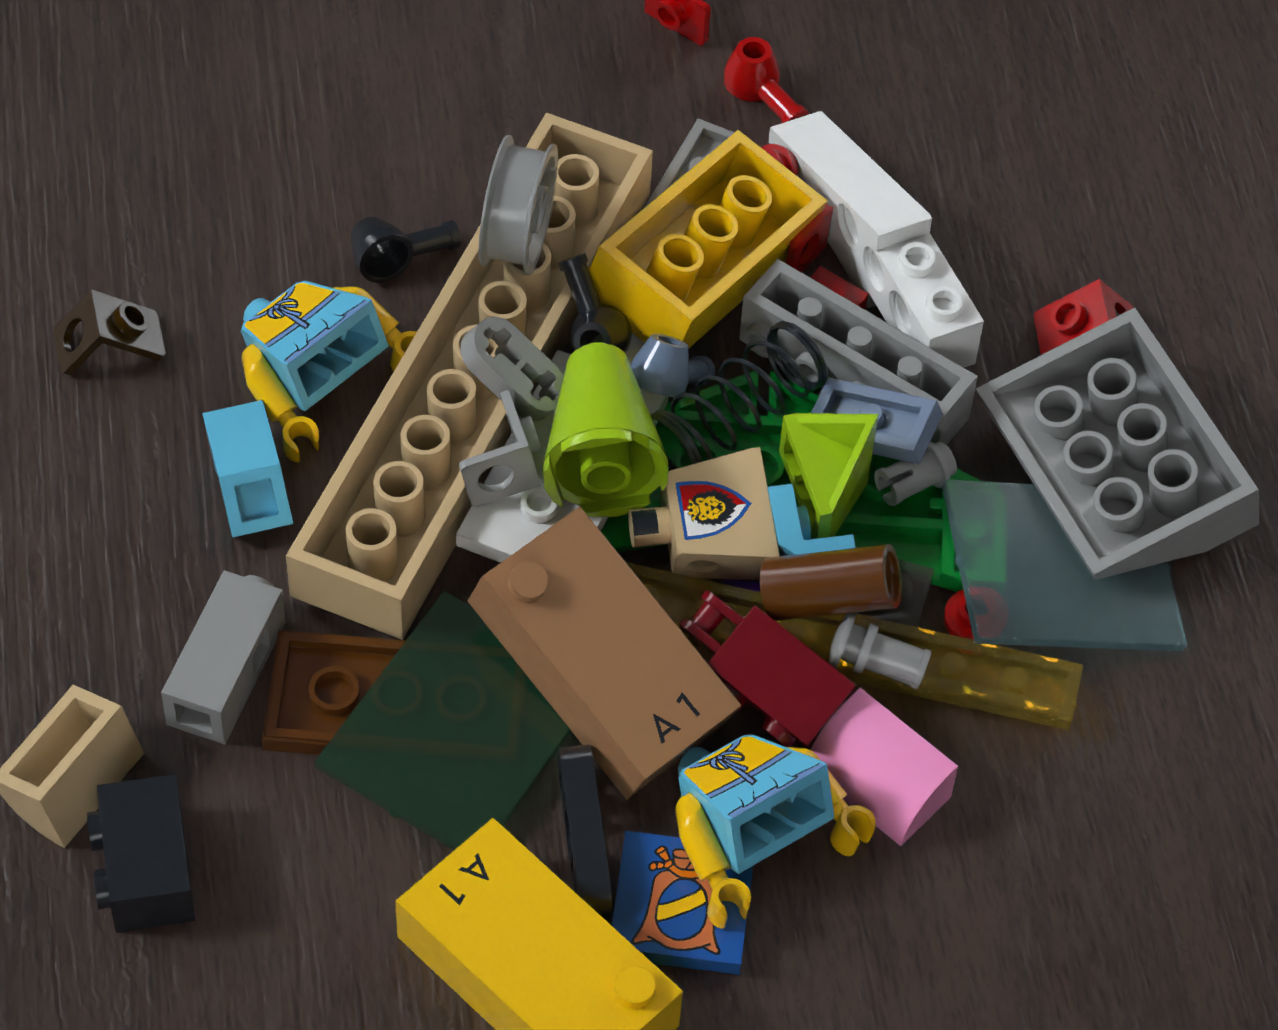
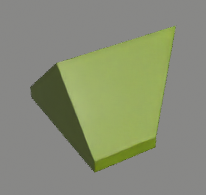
(827, 464)

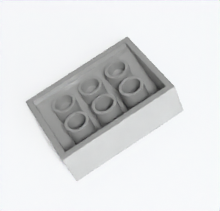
(1122, 450)

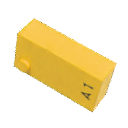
(704, 242)
(529, 945)

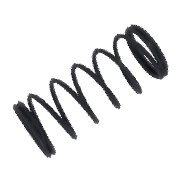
(776, 354)

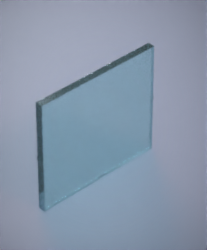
(1033, 587)

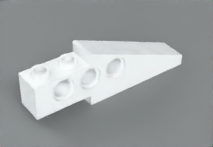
(884, 239)

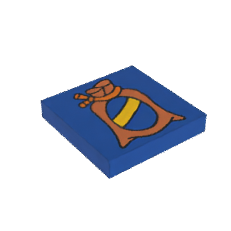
(666, 905)

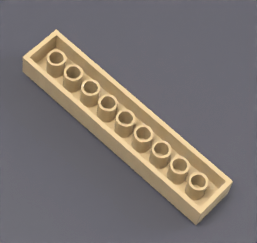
(399, 488)

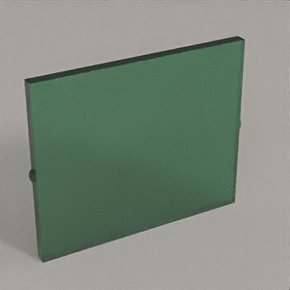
(447, 730)

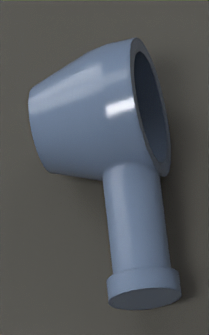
(665, 367)

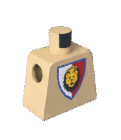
(712, 518)

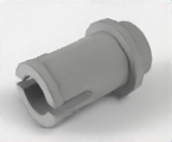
(910, 478)

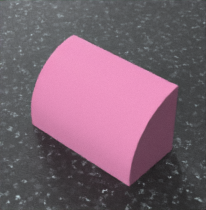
(885, 766)

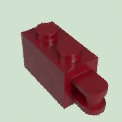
(771, 672)

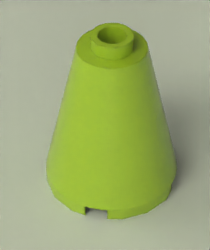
(603, 437)

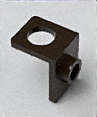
(111, 323)

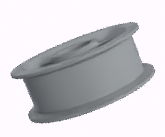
(518, 204)

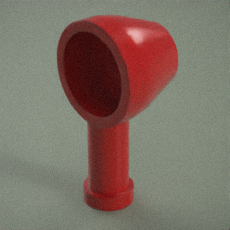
(755, 75)

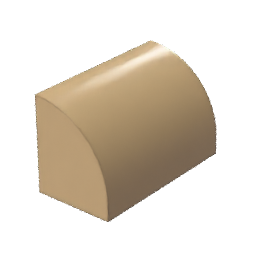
(64, 758)

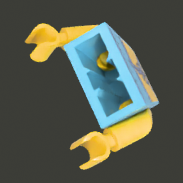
(309, 346)
(753, 803)

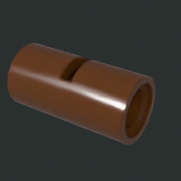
(831, 582)

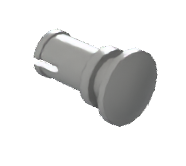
(877, 653)

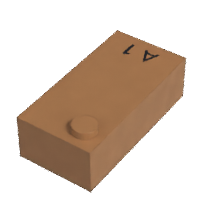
(603, 652)

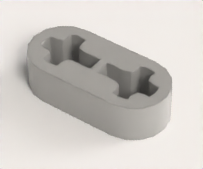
(513, 367)

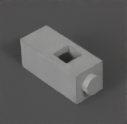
(224, 656)

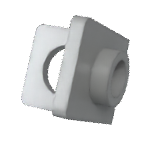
(516, 456)

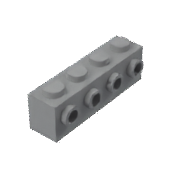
(854, 344)

